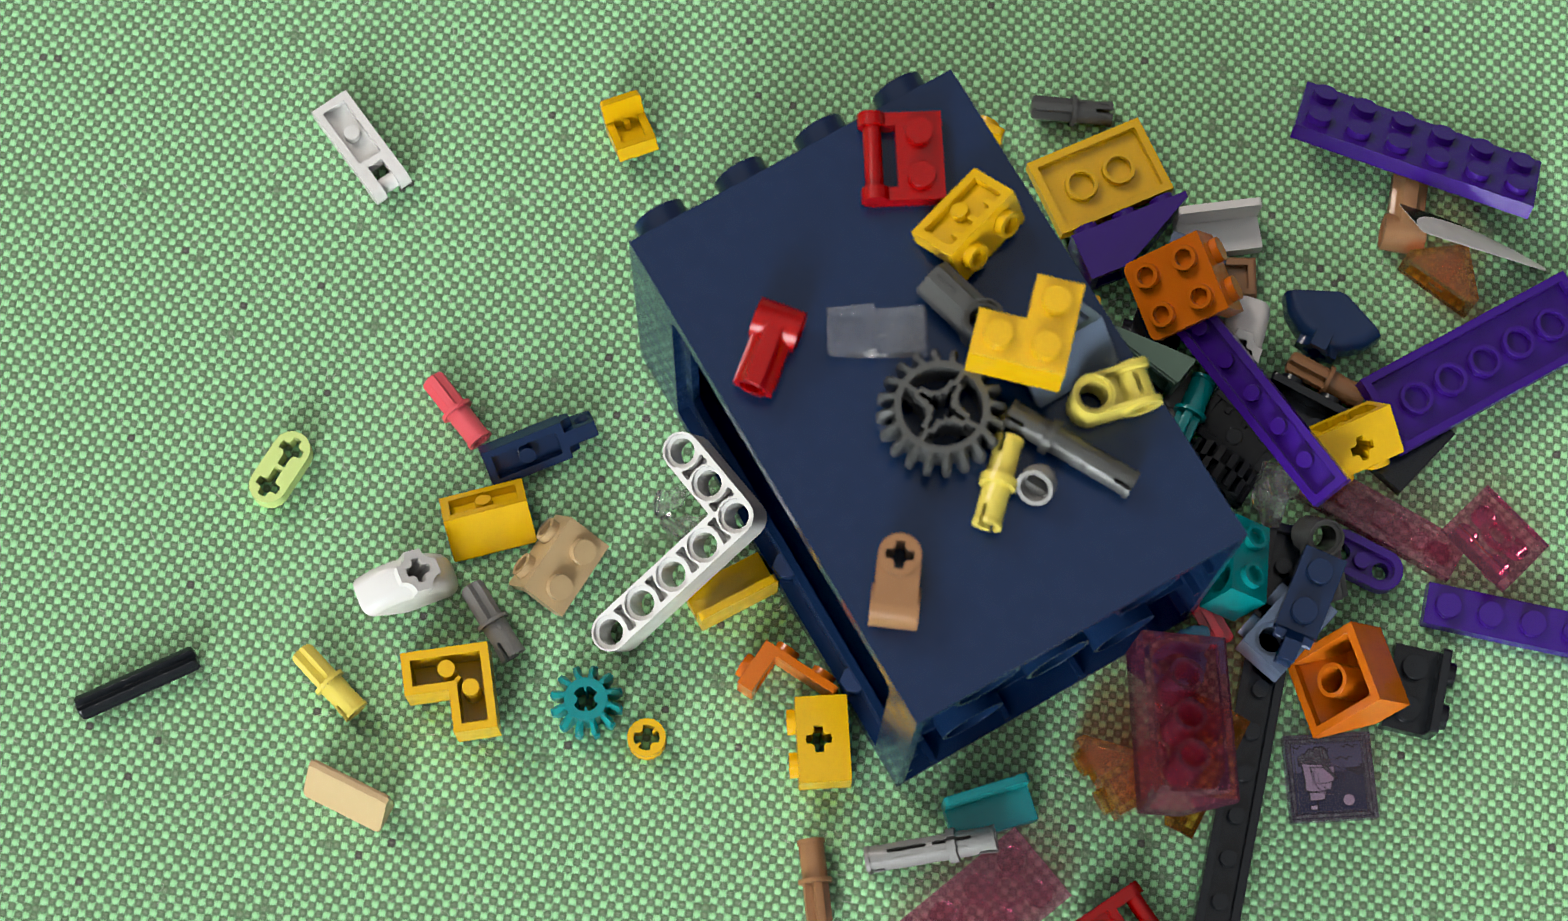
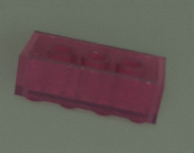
(1181, 724)

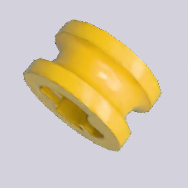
(637, 729)

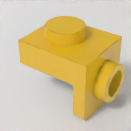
(628, 126)

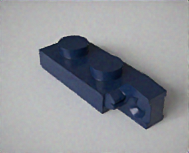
(536, 446)
(1306, 602)

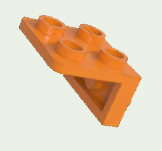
(1183, 284)

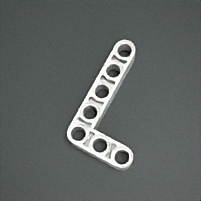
(689, 550)

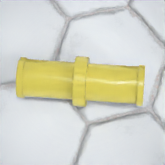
(998, 482)

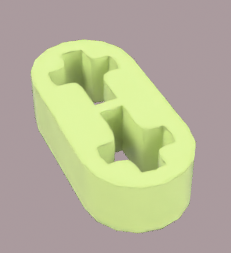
(273, 463)

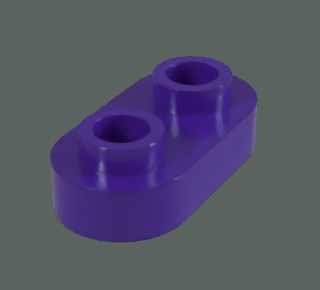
(1363, 556)

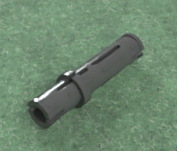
(1070, 448)

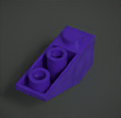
(1106, 248)

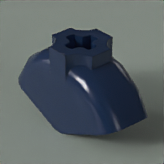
(1327, 324)

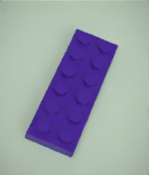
(1417, 149)
(1475, 364)

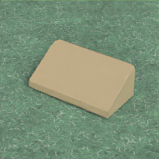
(347, 796)

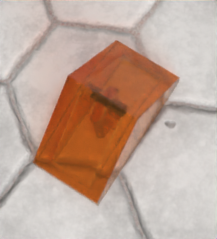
(1445, 274)

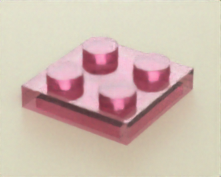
(1494, 538)

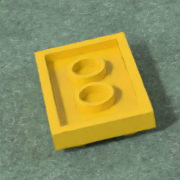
(1098, 177)

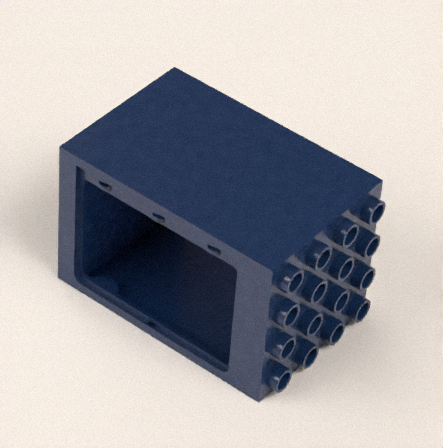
(998, 612)

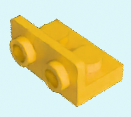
(970, 223)

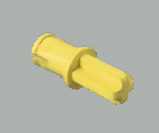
(329, 682)

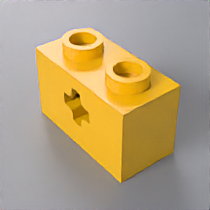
(1361, 437)
(829, 717)

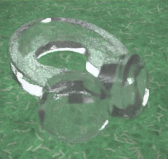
(666, 501)

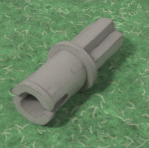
(492, 621)

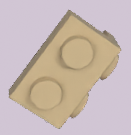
(558, 563)

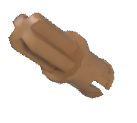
(1324, 379)
(815, 879)

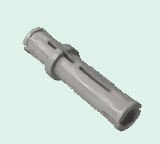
(924, 850)

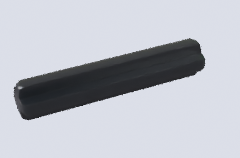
(137, 683)

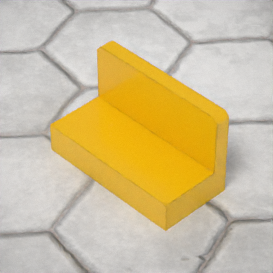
(487, 520)
(732, 591)

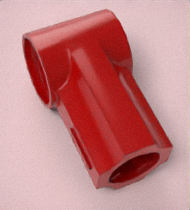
(772, 336)

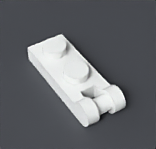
(360, 146)

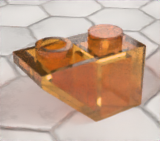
(1110, 771)

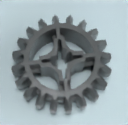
(958, 422)

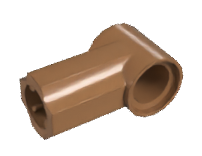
(1397, 230)

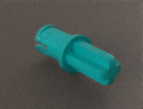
(1193, 404)

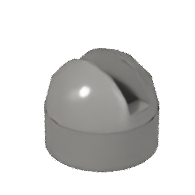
(1037, 489)

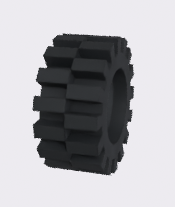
(1228, 471)

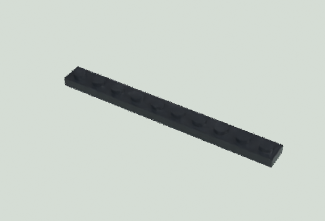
(1235, 825)

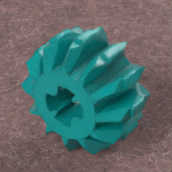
(570, 706)

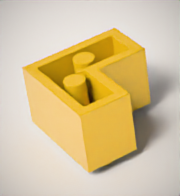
(1033, 347)
(459, 675)

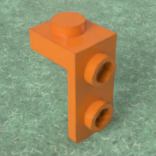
(756, 668)

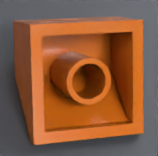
(1347, 681)

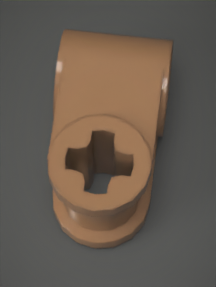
(896, 591)

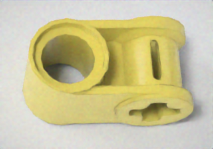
(1122, 390)

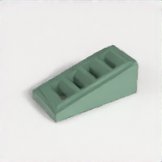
(1167, 366)

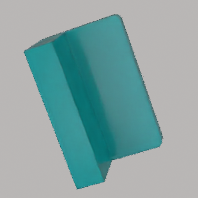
(1000, 803)

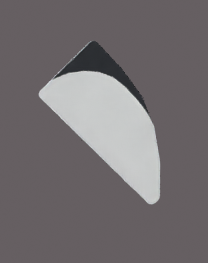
(1462, 235)

